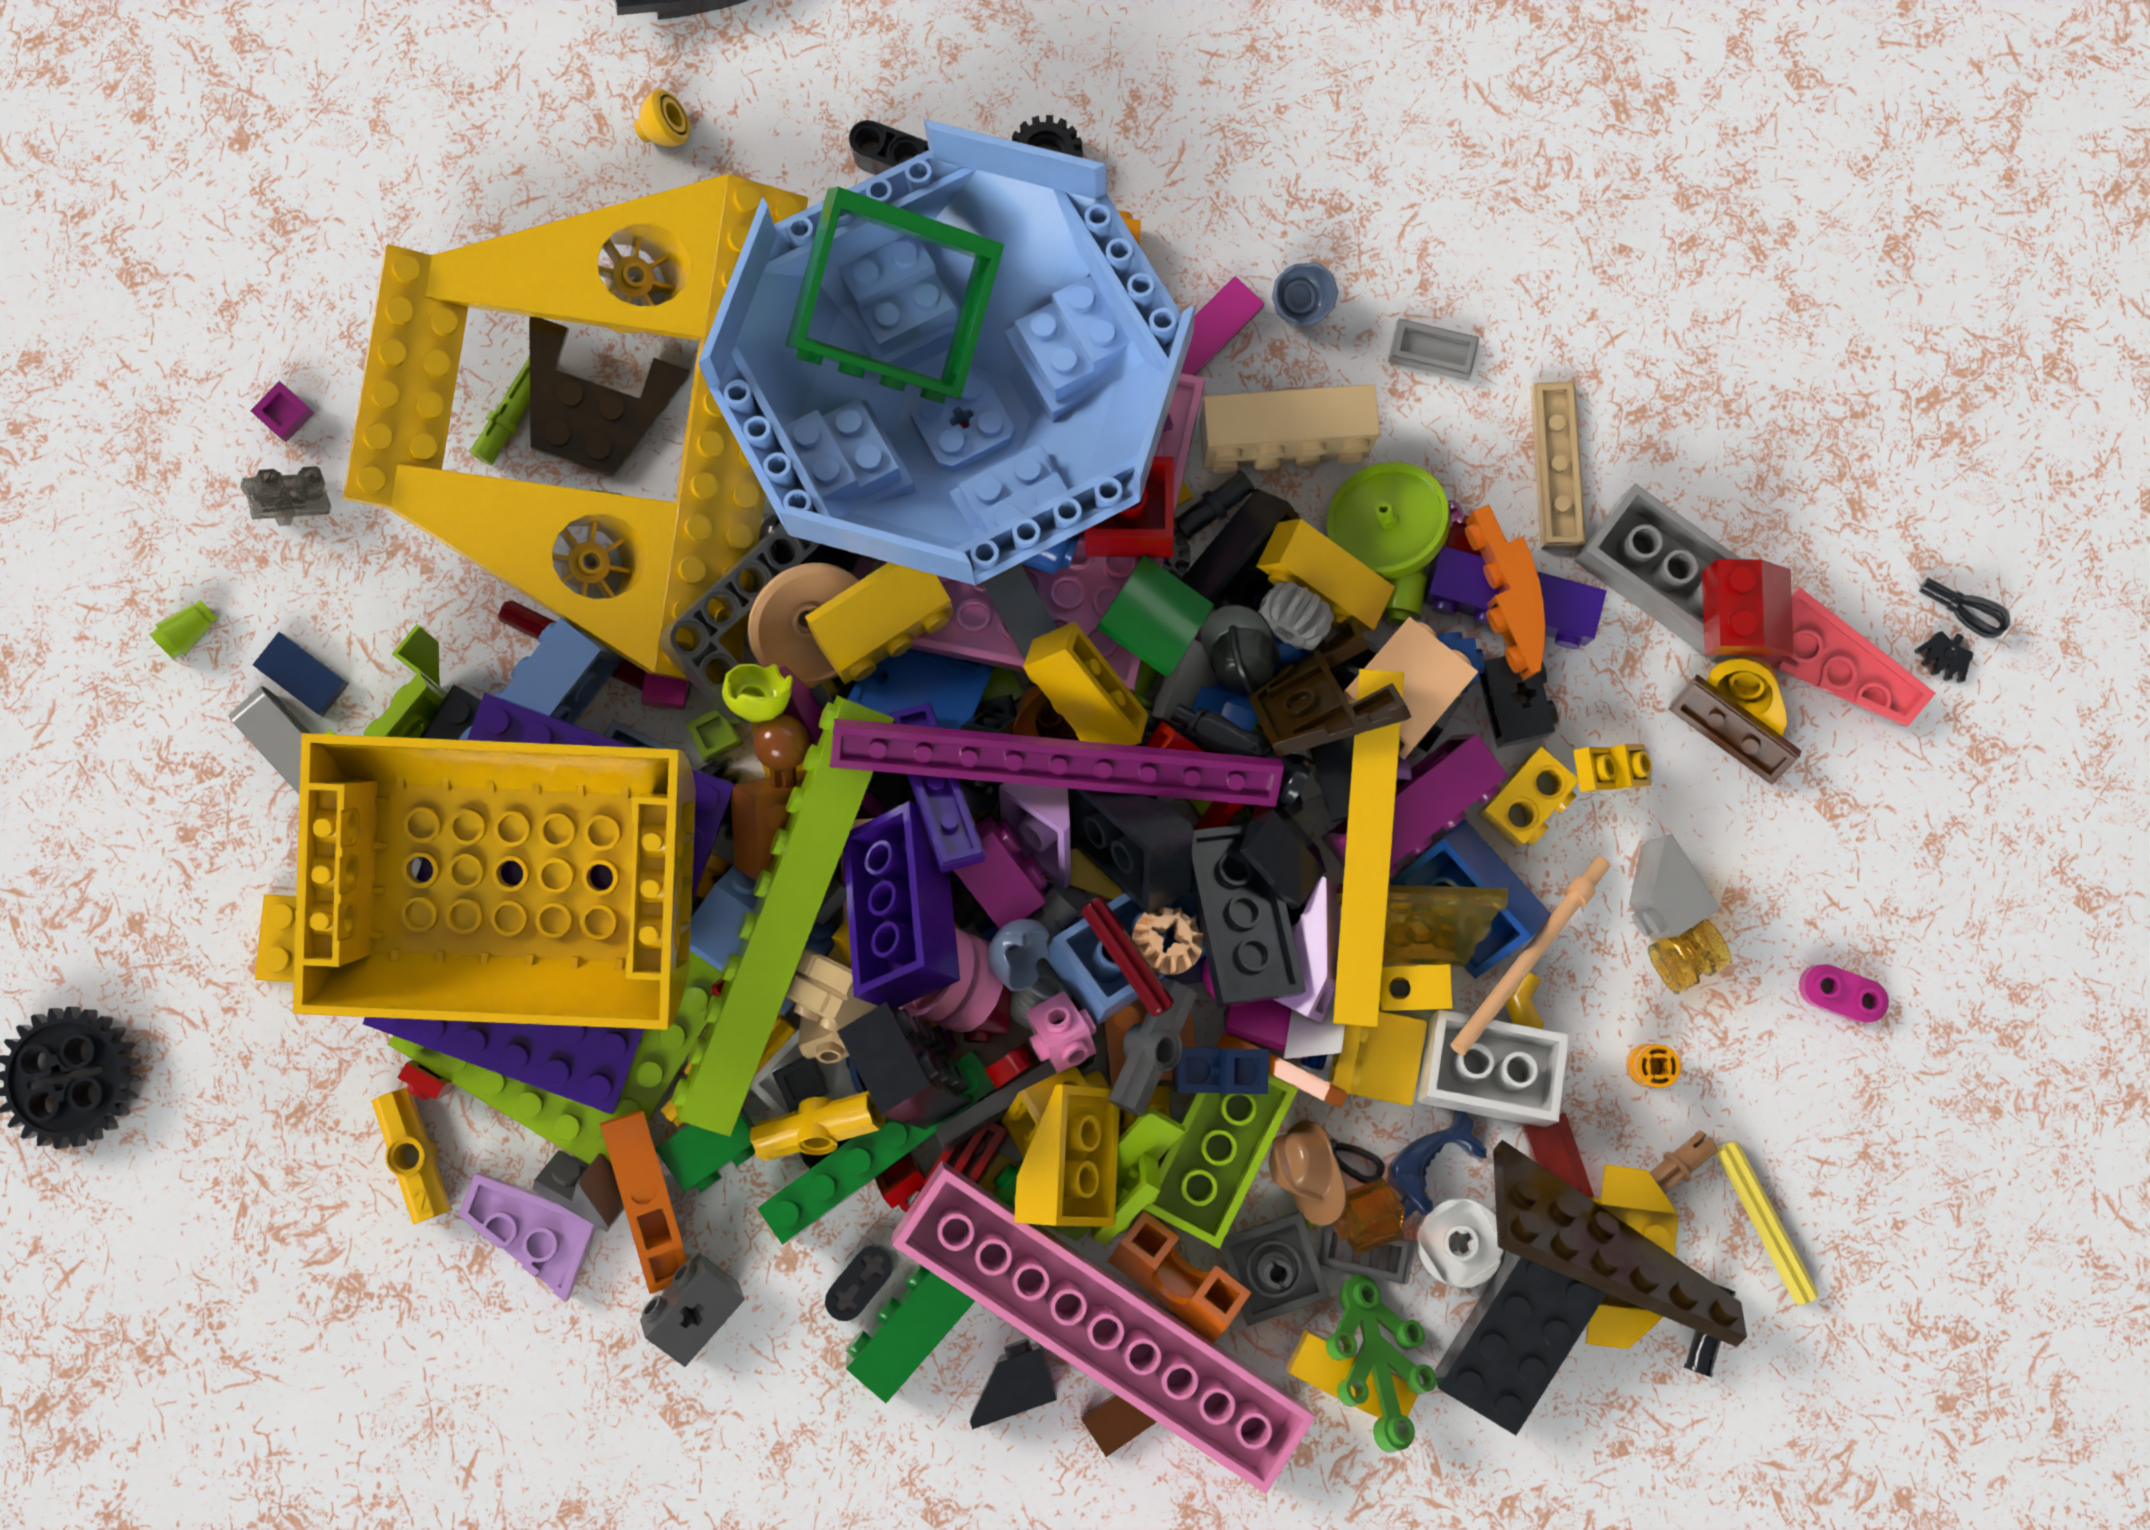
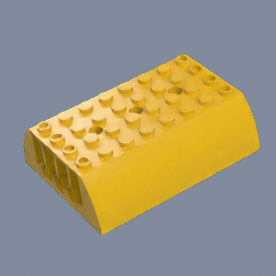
(465, 938)

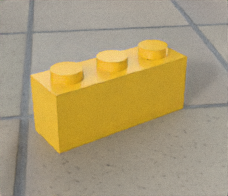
(1314, 561)
(1084, 687)

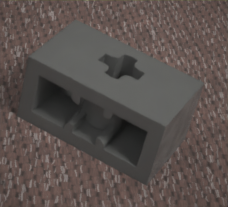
(691, 1309)

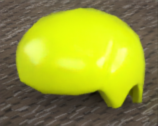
(756, 691)

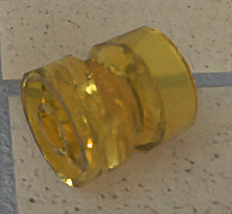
(1686, 957)

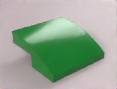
(1155, 616)

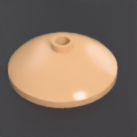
(774, 624)

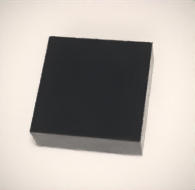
(801, 1081)

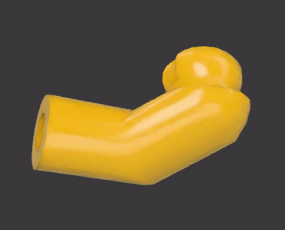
(1520, 1004)

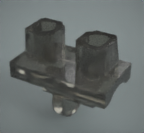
(286, 495)

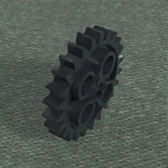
(73, 1113)

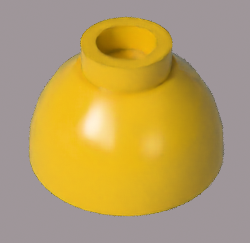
(662, 120)

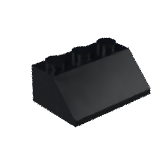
(1228, 566)

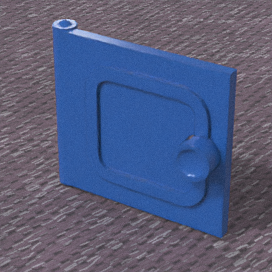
(922, 678)

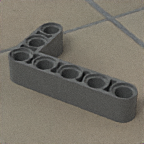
(736, 604)

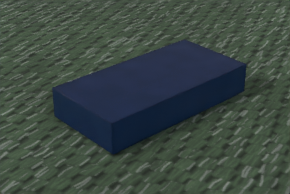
(300, 674)

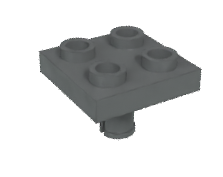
(1276, 1266)

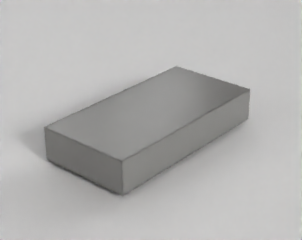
(1433, 349)

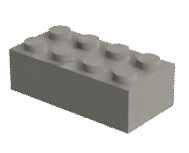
(1654, 562)

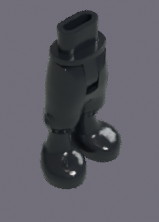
(1224, 737)

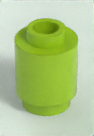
(1406, 598)

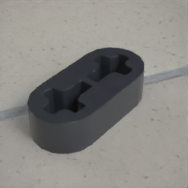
(868, 1288)

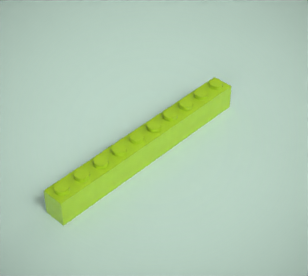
(774, 931)

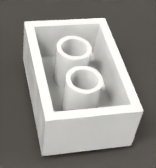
(1505, 1074)

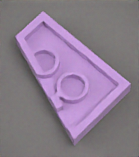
(531, 1229)

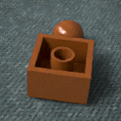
(761, 804)

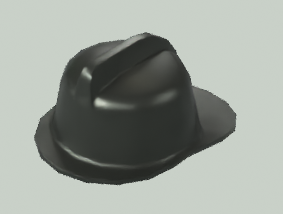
(1239, 648)

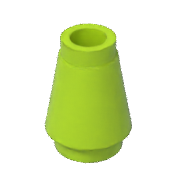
(183, 629)

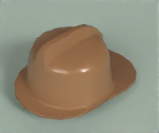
(1309, 1170)

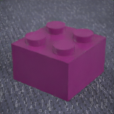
(1007, 881)

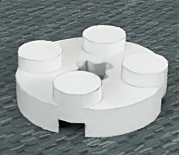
(1434, 1237)

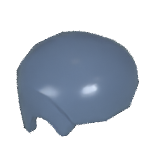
(1304, 294)
(1016, 951)

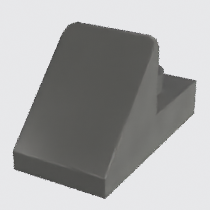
(582, 1188)

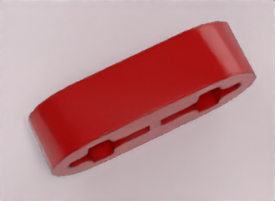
(1010, 1065)

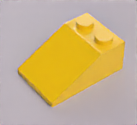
(1071, 1162)

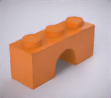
(1198, 1297)

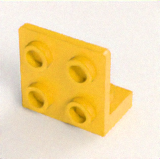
(1380, 1059)

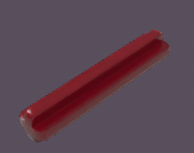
(1127, 957)

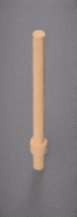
(1576, 895)

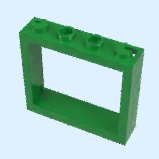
(970, 318)

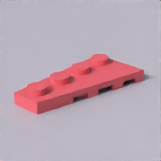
(1847, 664)

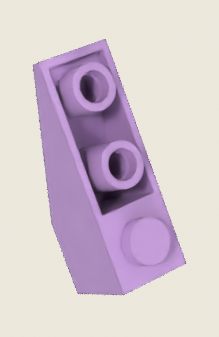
(1317, 949)

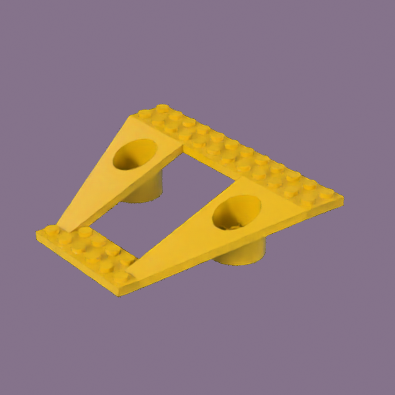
(512, 525)

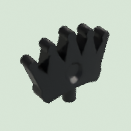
(1947, 655)

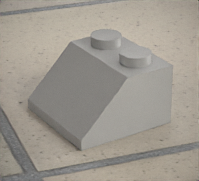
(1668, 891)

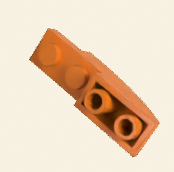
(1520, 605)
(644, 1198)

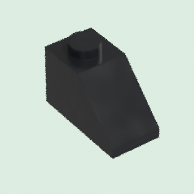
(1015, 1385)

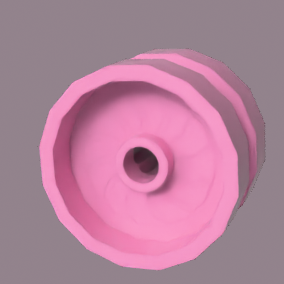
(968, 1001)

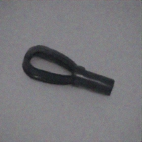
(1953, 602)
(1363, 1153)

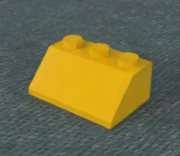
(878, 618)

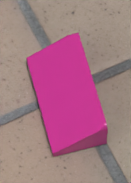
(1259, 1023)

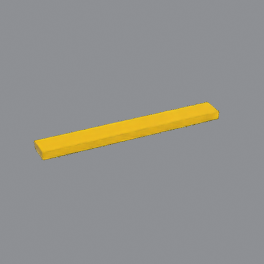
(1367, 863)

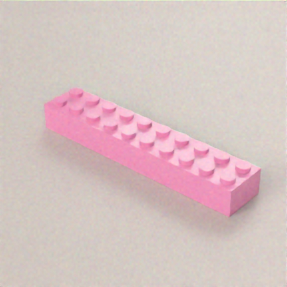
(1102, 1327)

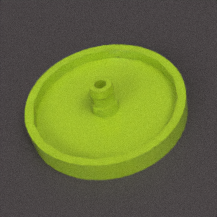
(1390, 518)

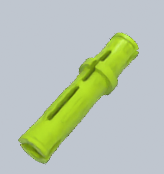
(505, 418)

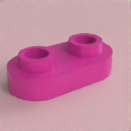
(1845, 994)

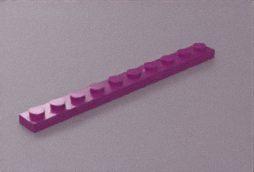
(1055, 762)

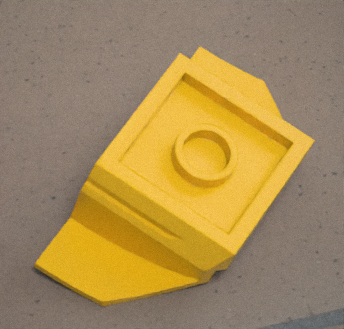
(1641, 1204)

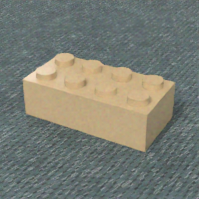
(1288, 427)

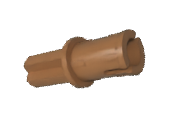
(1682, 1162)

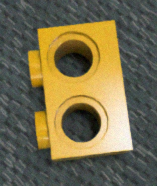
(1522, 791)

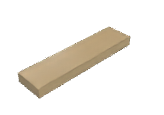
(1558, 465)

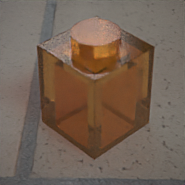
(1371, 1217)

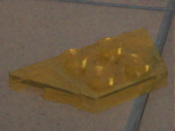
(1436, 922)

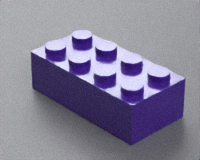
(898, 910)

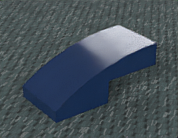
(1222, 1071)

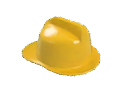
(1753, 686)

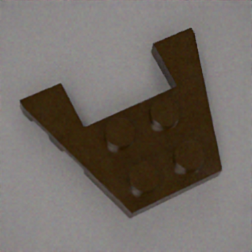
(585, 419)
(1308, 707)

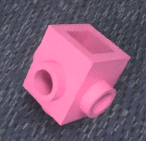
(1061, 1032)

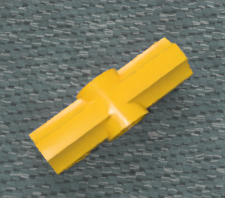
(816, 1126)
(419, 1184)

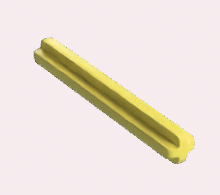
(1767, 1223)

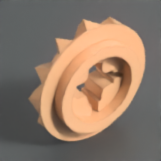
(1177, 957)

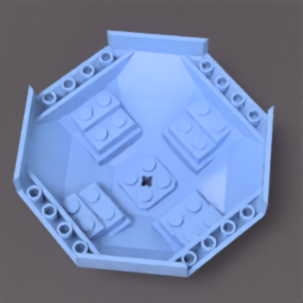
(1057, 393)

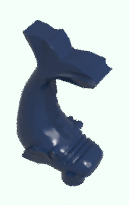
(1409, 1166)

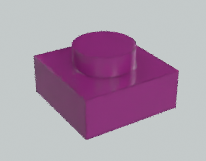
(282, 411)

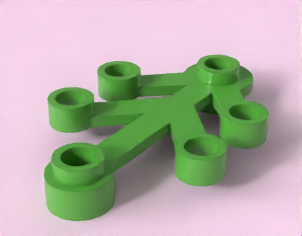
(1363, 1306)

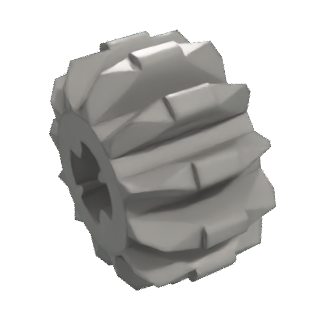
(1296, 615)

